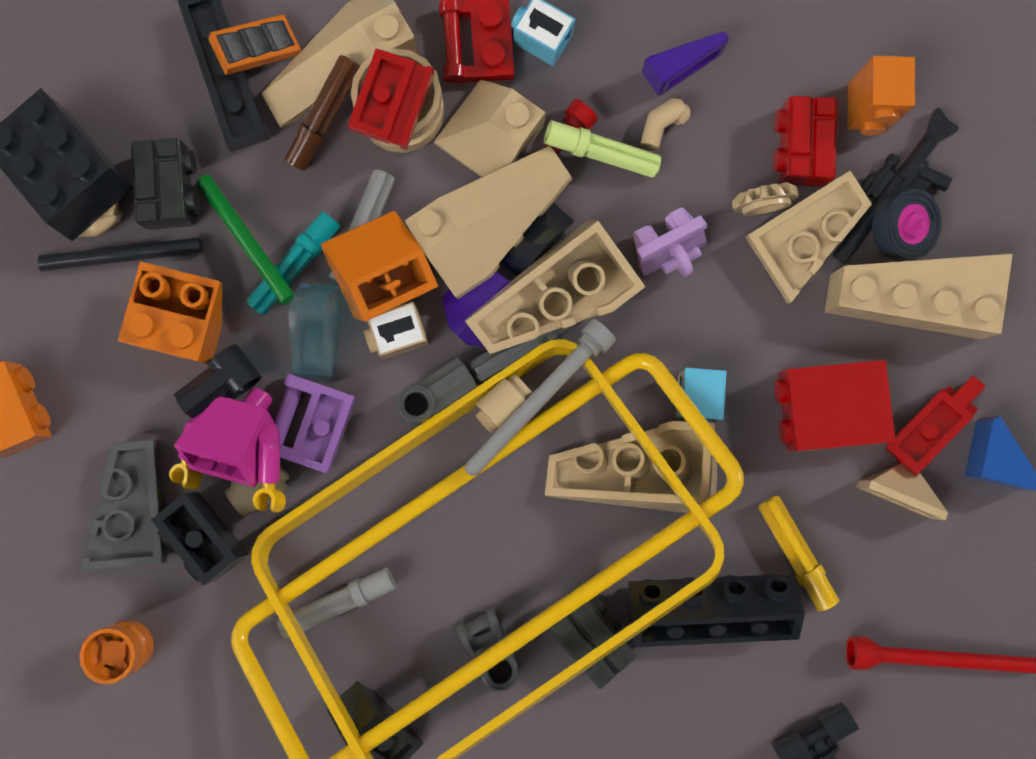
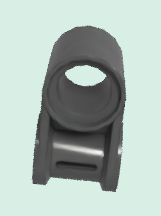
(478, 644)

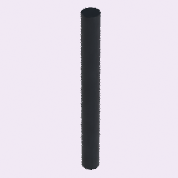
(120, 254)

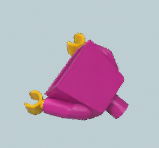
(235, 444)

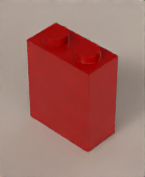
(835, 406)

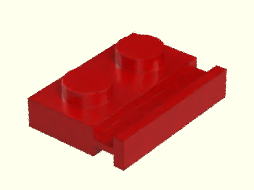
(391, 99)

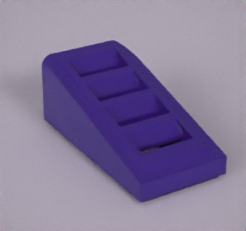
(677, 64)

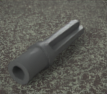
(489, 364)

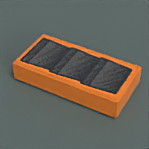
(254, 44)

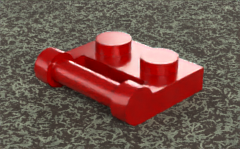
(489, 37)

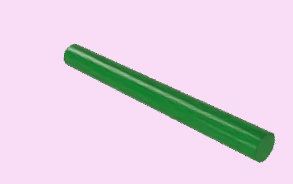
(246, 239)

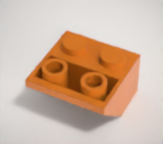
(378, 266)
(173, 313)

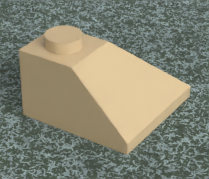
(491, 128)

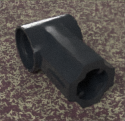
(228, 376)

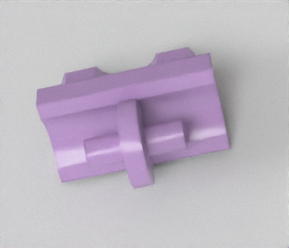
(673, 249)

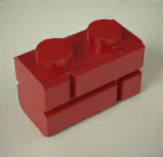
(806, 141)

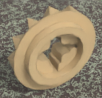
(765, 199)

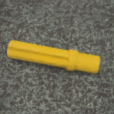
(808, 571)

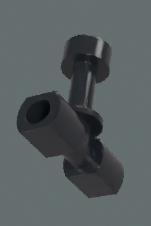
(821, 739)

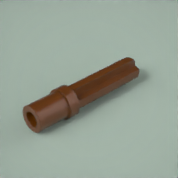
(330, 98)

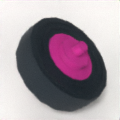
(906, 224)

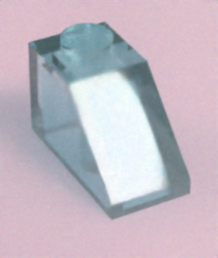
(314, 330)

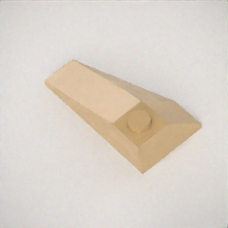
(352, 32)
(480, 222)
(566, 285)

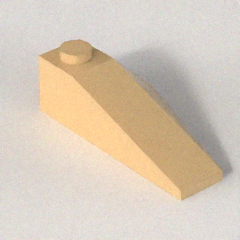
(626, 476)

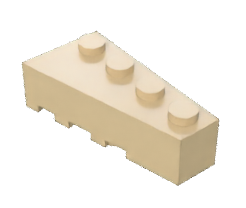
(933, 295)

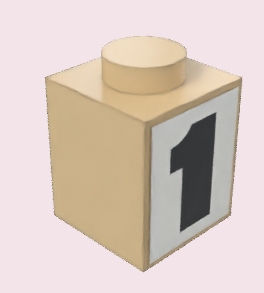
(396, 332)

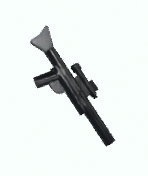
(911, 174)

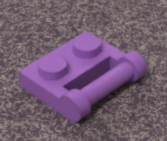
(321, 426)

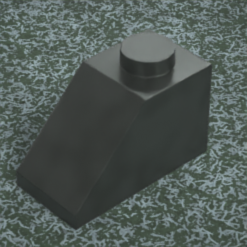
(369, 710)

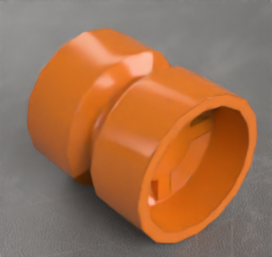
(116, 651)

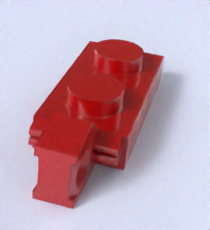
(935, 426)

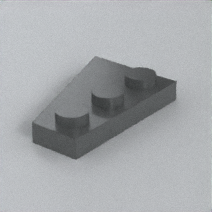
(129, 500)

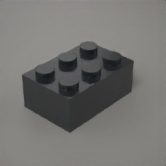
(58, 166)

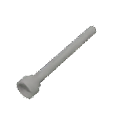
(594, 339)

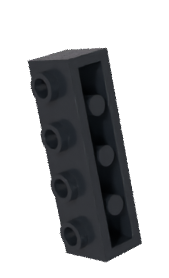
(723, 612)

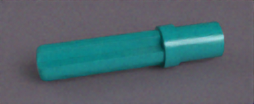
(295, 260)

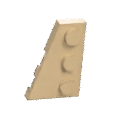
(805, 235)

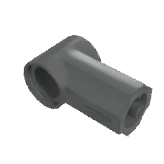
(439, 390)

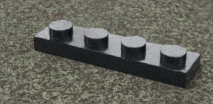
(229, 93)

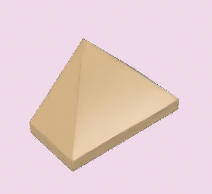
(905, 490)

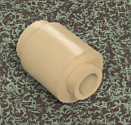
(501, 402)

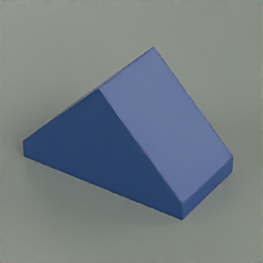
(998, 457)

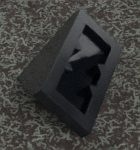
(537, 239)

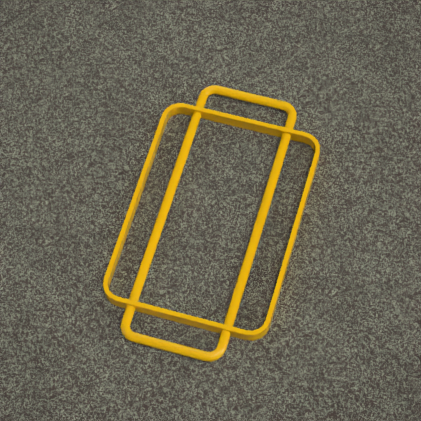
(278, 599)

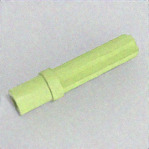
(584, 143)

